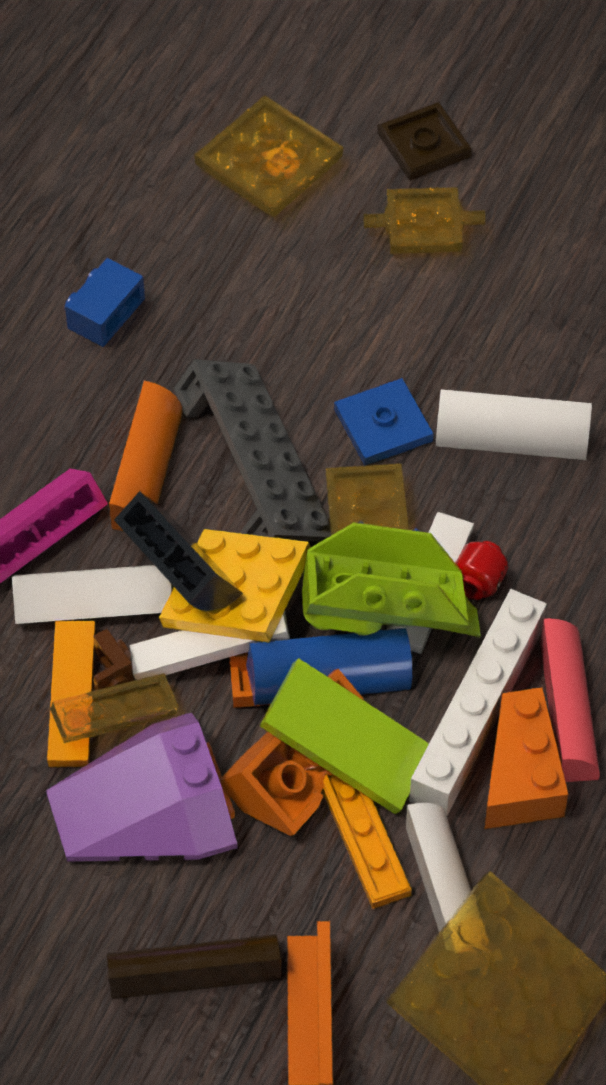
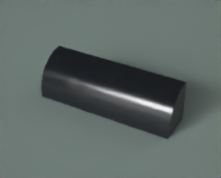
(176, 555)

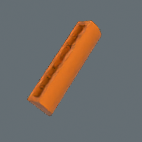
(147, 448)

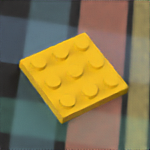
(262, 570)

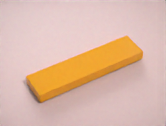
(70, 677)
(366, 842)

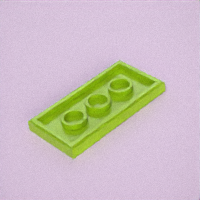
(345, 735)

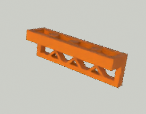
(310, 1008)

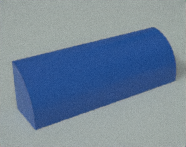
(369, 661)

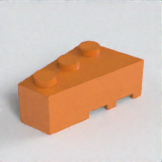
(526, 766)

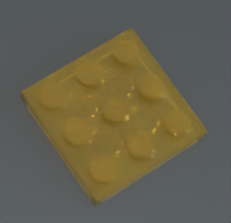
(269, 156)

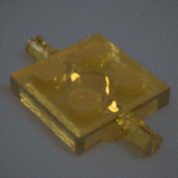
(424, 220)

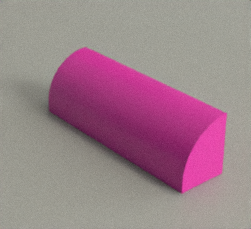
(47, 518)

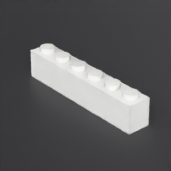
(478, 701)

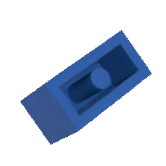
(104, 302)

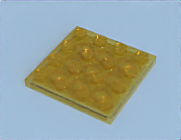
(501, 989)

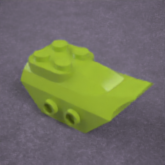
(384, 577)

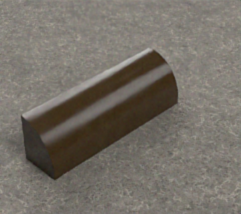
(194, 966)

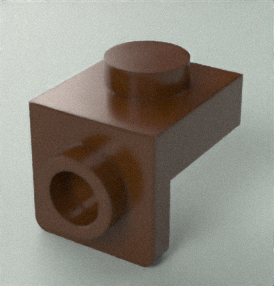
(115, 659)

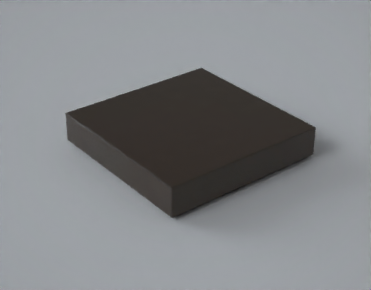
(424, 141)

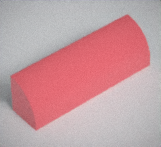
(569, 700)

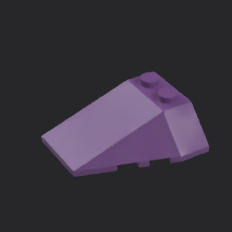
(145, 799)

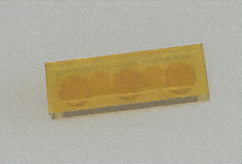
(114, 708)

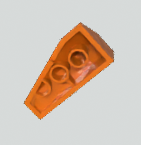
(278, 781)

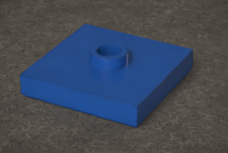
(383, 421)

